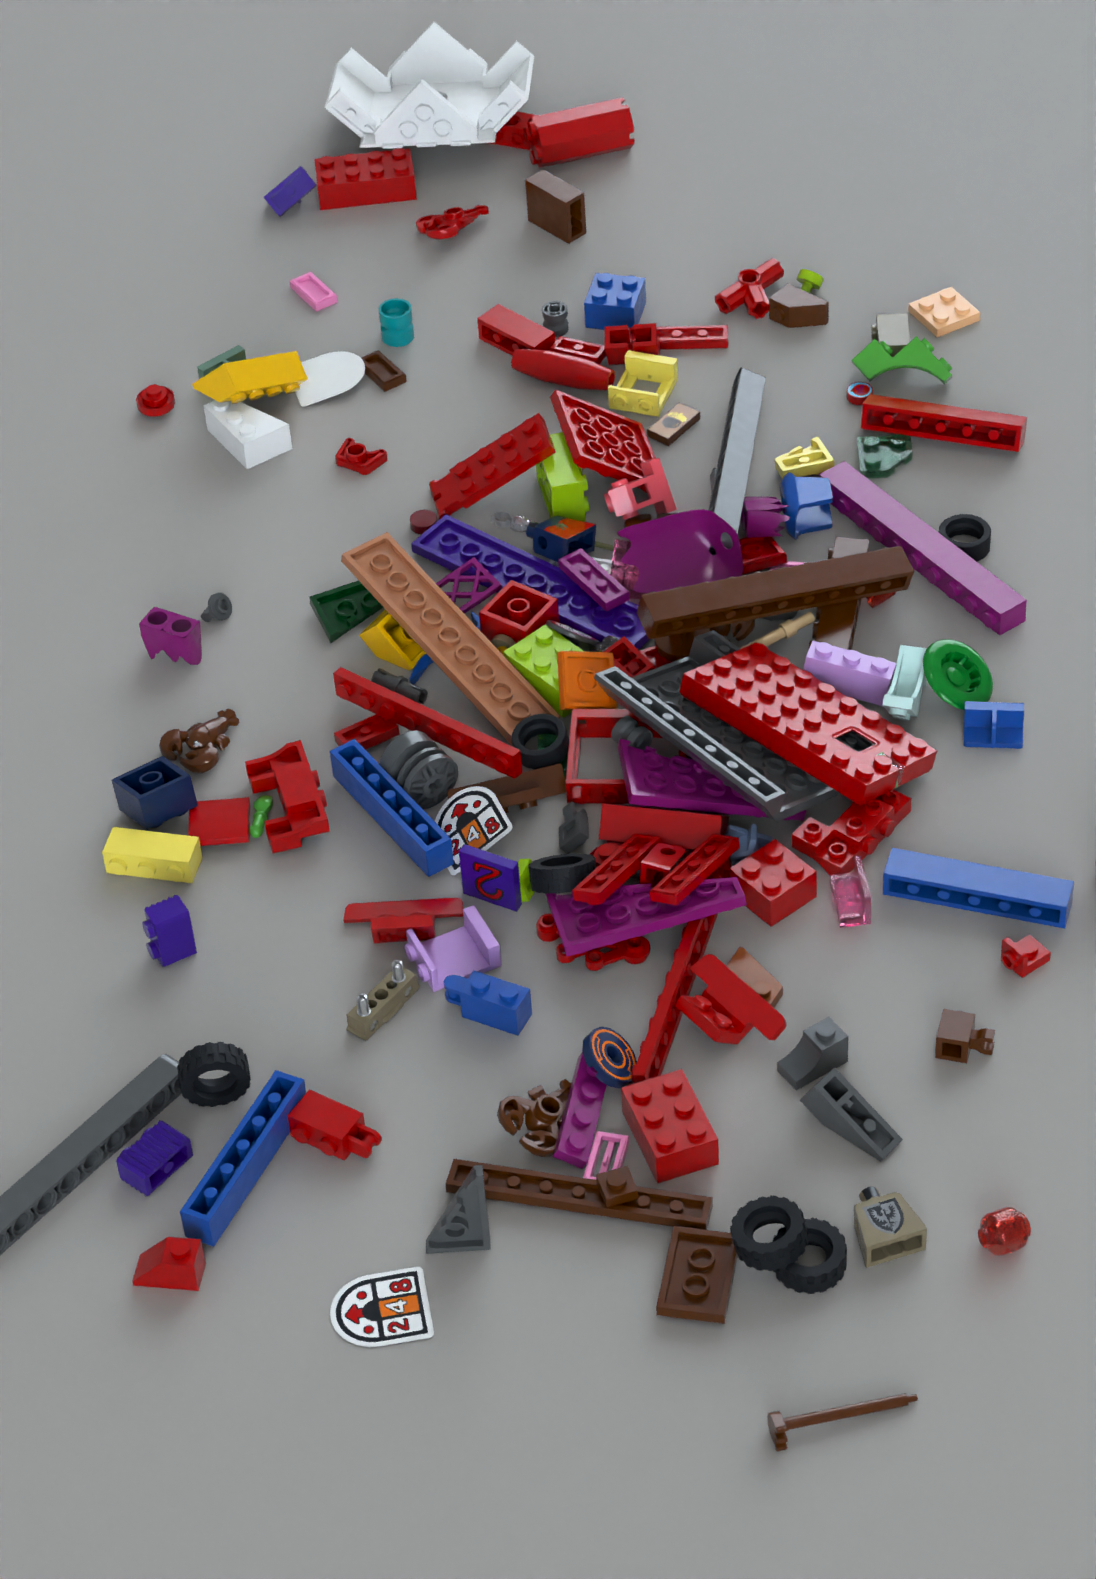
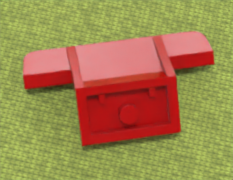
(393, 918)
(728, 1005)

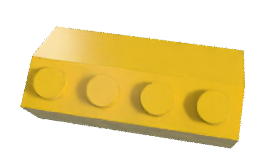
(253, 378)

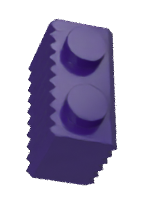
(169, 930)
(154, 1157)

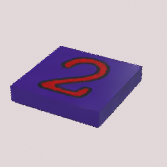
(490, 877)

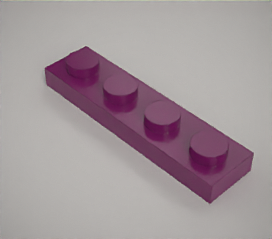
(580, 1116)

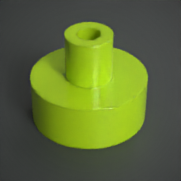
(809, 280)

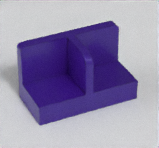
(290, 191)

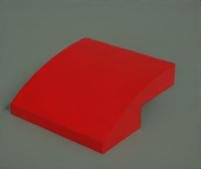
(220, 821)

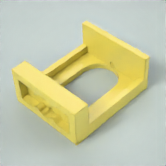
(648, 368)

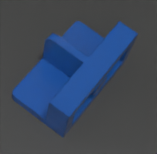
(993, 724)

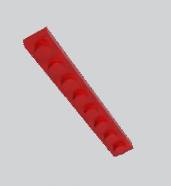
(435, 725)

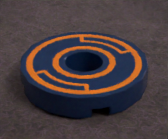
(607, 1043)

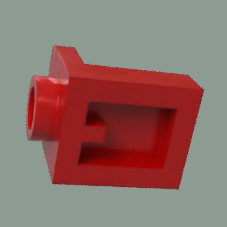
(1023, 955)

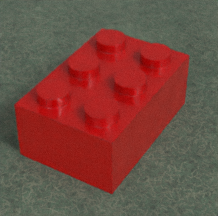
(670, 1126)

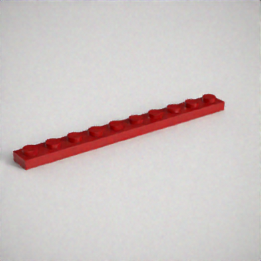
(677, 983)

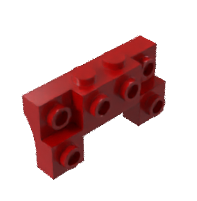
(298, 792)
(853, 833)

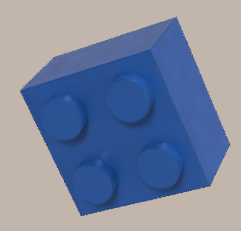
(614, 301)

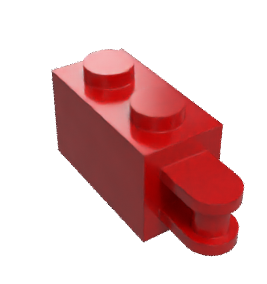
(331, 1127)

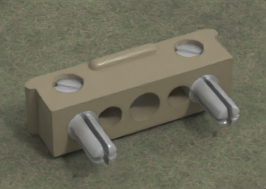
(382, 1001)

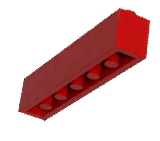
(944, 422)

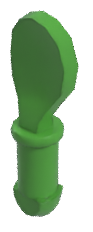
(262, 807)

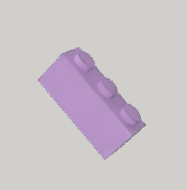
(850, 671)

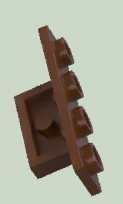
(525, 788)

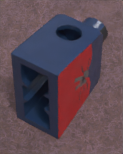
(561, 537)

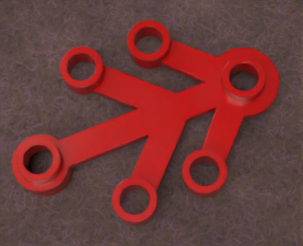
(631, 950)

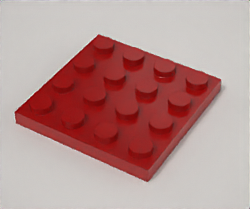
(602, 438)

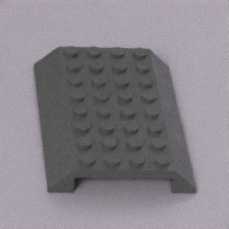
(730, 755)

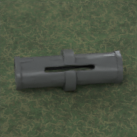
(400, 685)

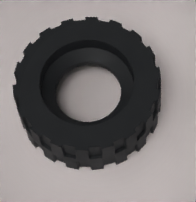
(560, 872)
(209, 1058)
(776, 1253)
(819, 1277)

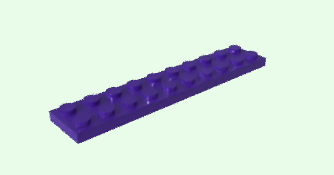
(455, 543)

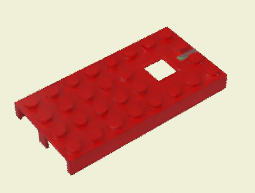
(802, 719)

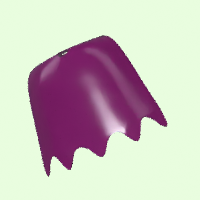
(676, 550)

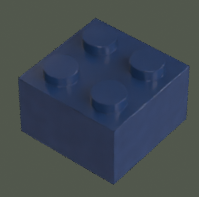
(154, 793)

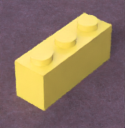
(152, 855)

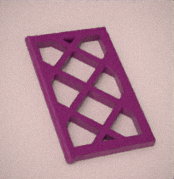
(476, 597)

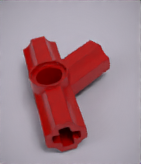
(750, 289)

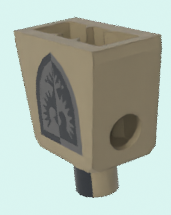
(887, 1227)

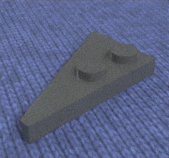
(465, 1220)

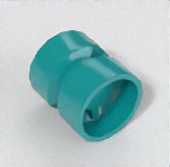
(396, 322)

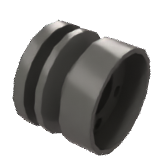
(420, 768)

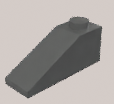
(850, 1115)

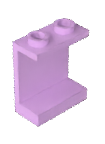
(455, 951)

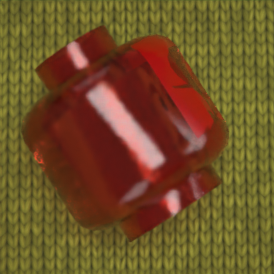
(1004, 1231)

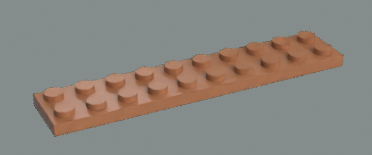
(445, 634)

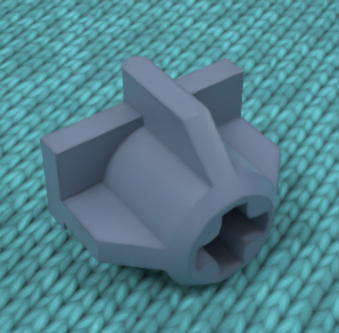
(749, 841)

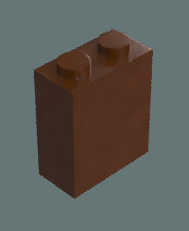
(555, 206)

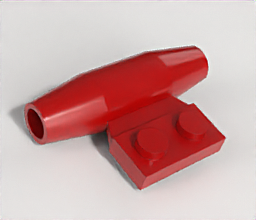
(567, 363)

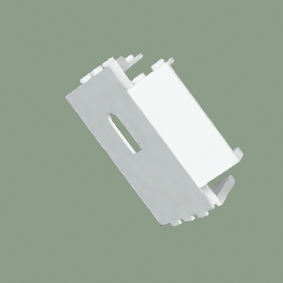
(409, 102)

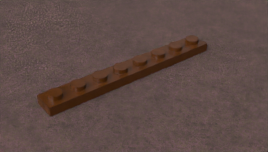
(583, 1195)

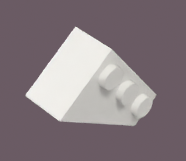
(247, 432)

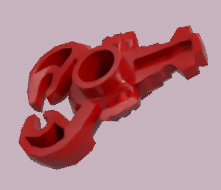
(450, 223)

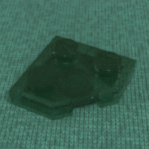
(882, 454)

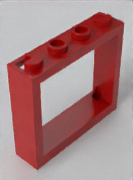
(598, 725)

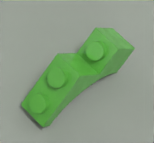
(917, 354)

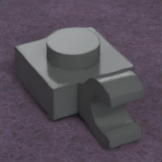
(574, 830)

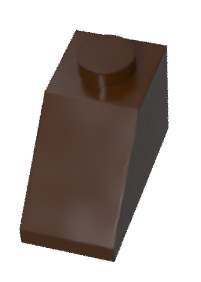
(797, 308)

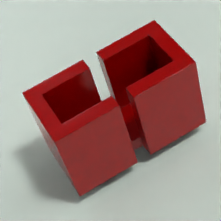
(619, 341)

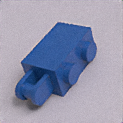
(490, 1001)

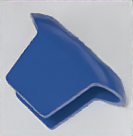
(807, 503)

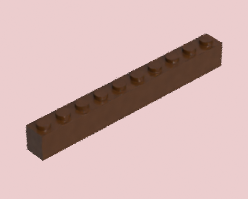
(774, 592)

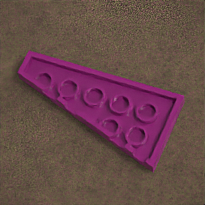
(680, 784)
(632, 913)

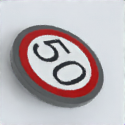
(571, 634)

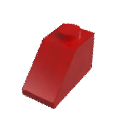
(171, 1265)

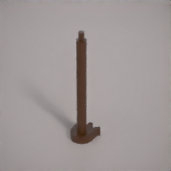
(780, 1425)

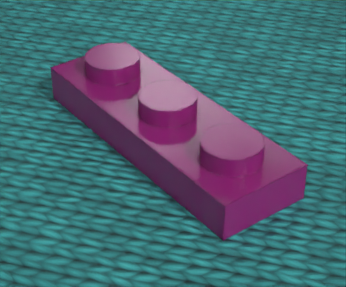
(593, 579)

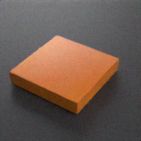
(577, 681)

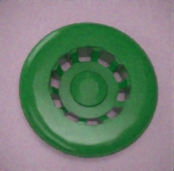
(957, 673)

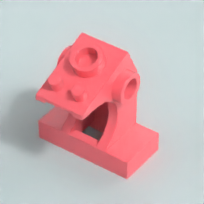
(622, 499)

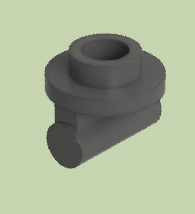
(218, 607)

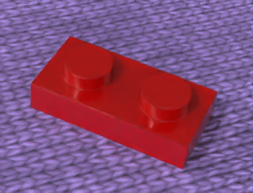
(368, 732)

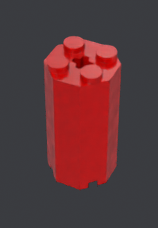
(579, 132)

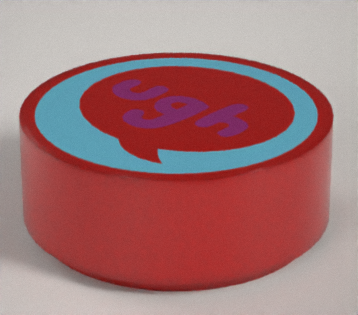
(858, 392)

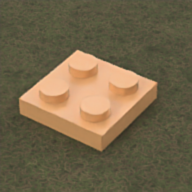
(944, 312)

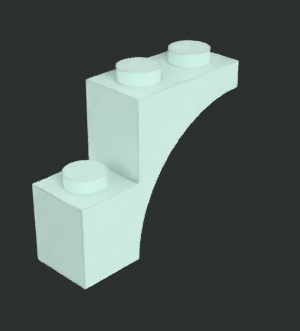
(907, 684)

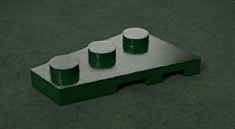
(343, 608)

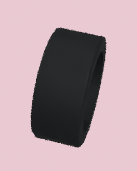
(968, 525)
(537, 725)

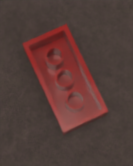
(365, 179)

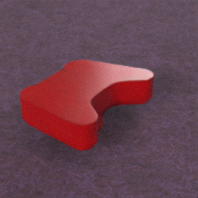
(356, 458)

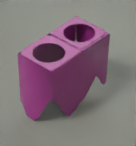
(761, 516)
(183, 637)

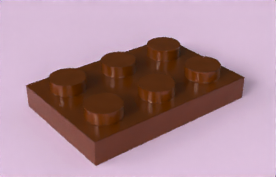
(697, 1275)

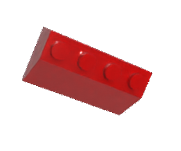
(673, 826)

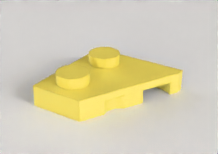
(805, 461)

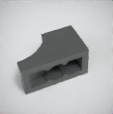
(816, 1054)

